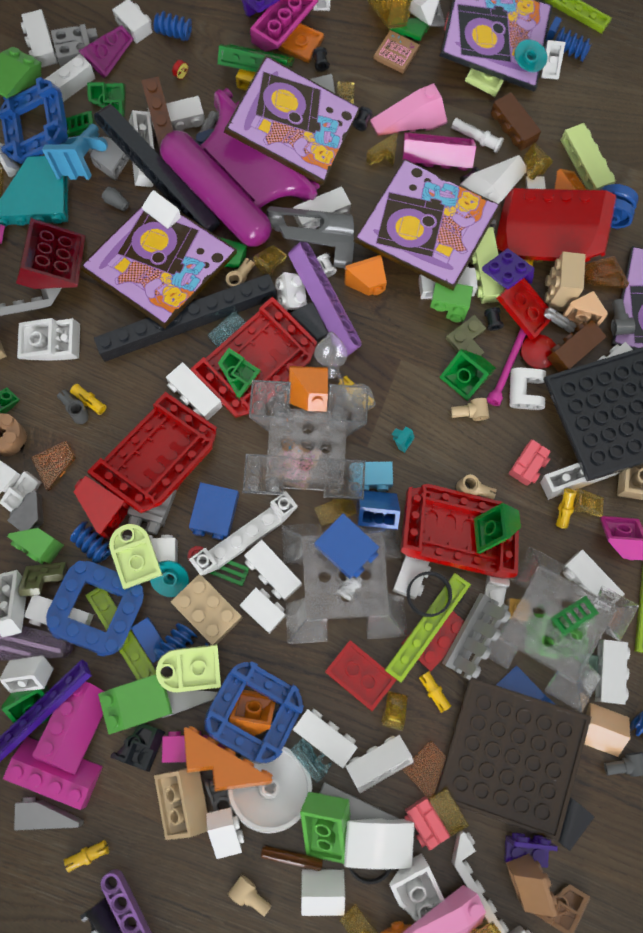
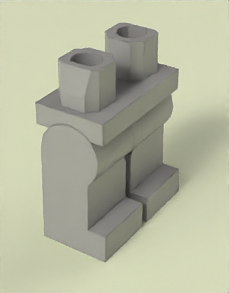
(70, 40)
(154, 517)

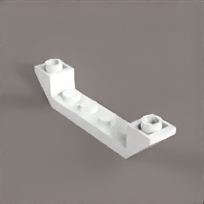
(245, 537)
(463, 849)

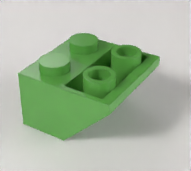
(37, 543)

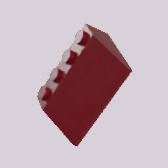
(50, 257)

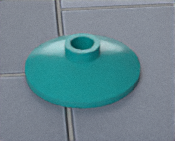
(531, 55)
(170, 586)

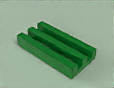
(243, 575)

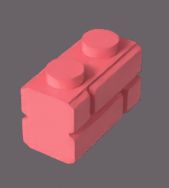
(529, 462)
(427, 823)

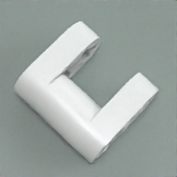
(518, 388)

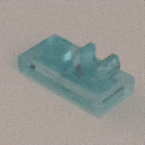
(226, 329)
(307, 757)

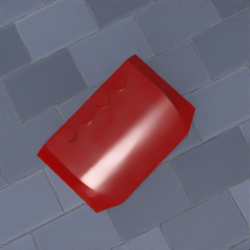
(554, 221)
(267, 341)
(156, 455)
(442, 531)

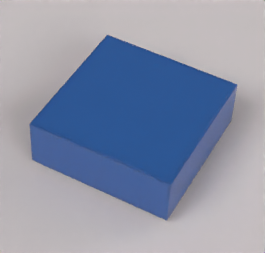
(553, 29)

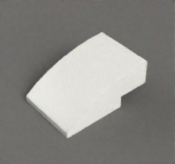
(49, 339)
(379, 844)

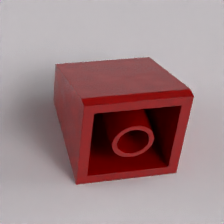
(101, 506)

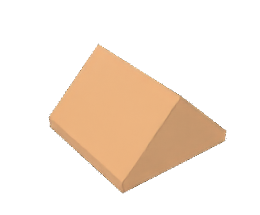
(586, 309)
(607, 730)

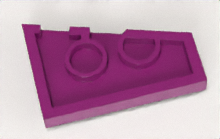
(107, 50)

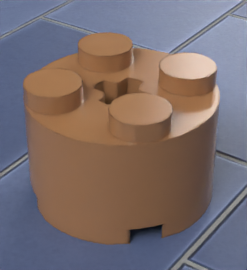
(13, 435)

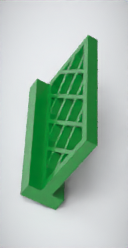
(248, 58)

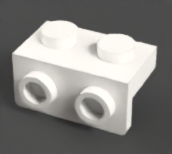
(290, 291)

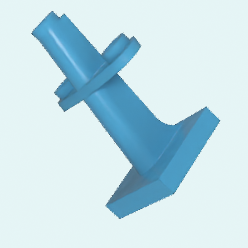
(68, 157)

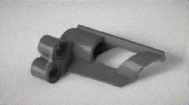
(334, 231)

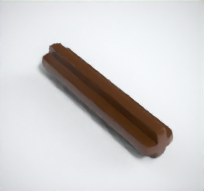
(291, 858)

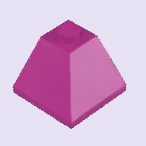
(624, 536)

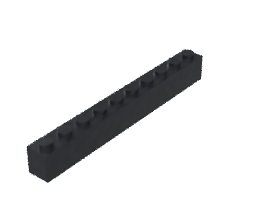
(192, 316)

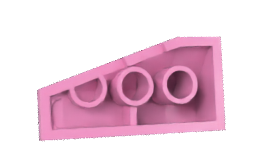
(417, 111)
(456, 914)

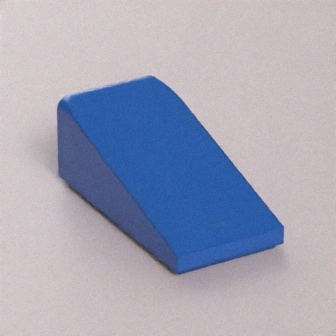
(148, 637)

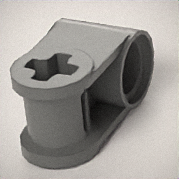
(216, 796)

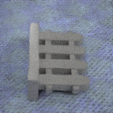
(470, 633)

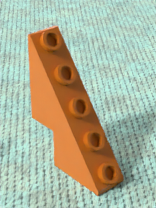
(227, 769)

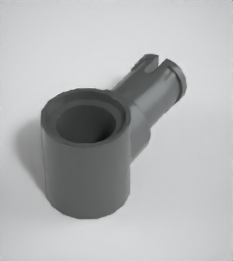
(621, 322)
(74, 406)
(630, 764)

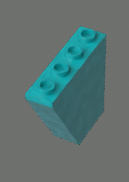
(35, 195)

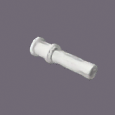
(485, 138)

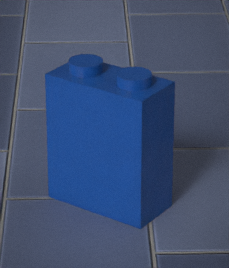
(378, 510)
(214, 511)
(347, 547)

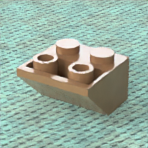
(532, 886)

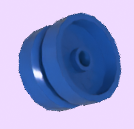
(625, 204)

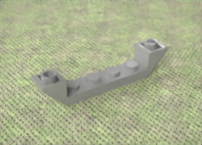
(37, 303)

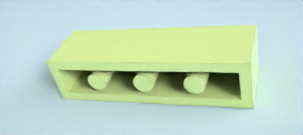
(587, 157)
(487, 250)

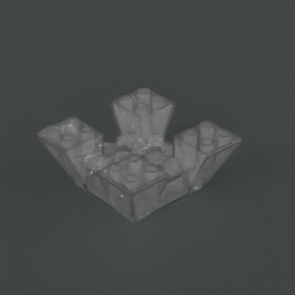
(282, 469)
(322, 602)
(568, 657)

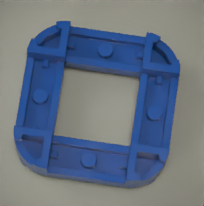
(54, 131)
(81, 634)
(237, 739)

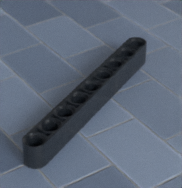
(154, 167)

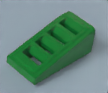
(77, 119)
(570, 609)

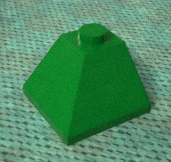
(467, 373)
(496, 526)
(20, 702)

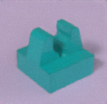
(403, 438)

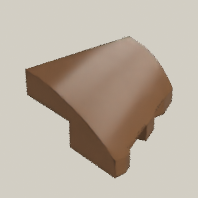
(569, 909)

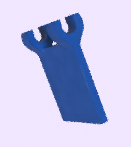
(518, 681)

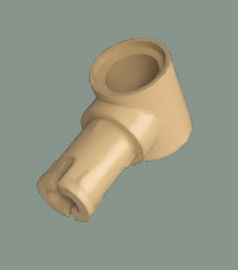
(240, 273)
(476, 409)
(476, 487)
(244, 893)

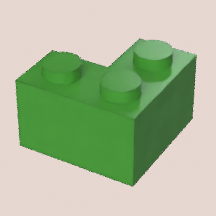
(454, 302)

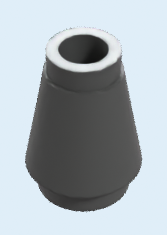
(114, 198)

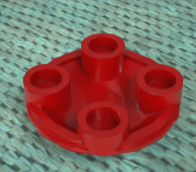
(536, 351)

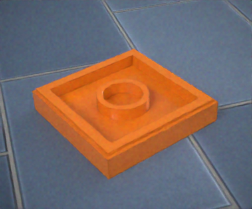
(302, 42)

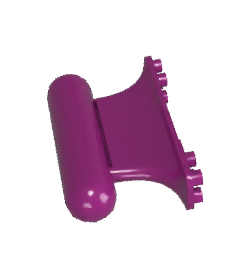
(233, 176)

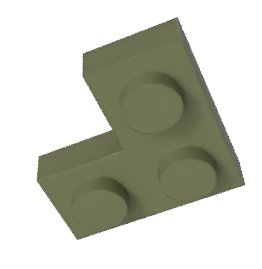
(464, 336)
(36, 575)

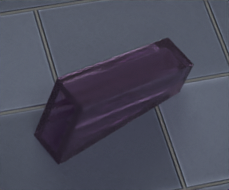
(32, 644)

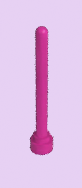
(495, 397)

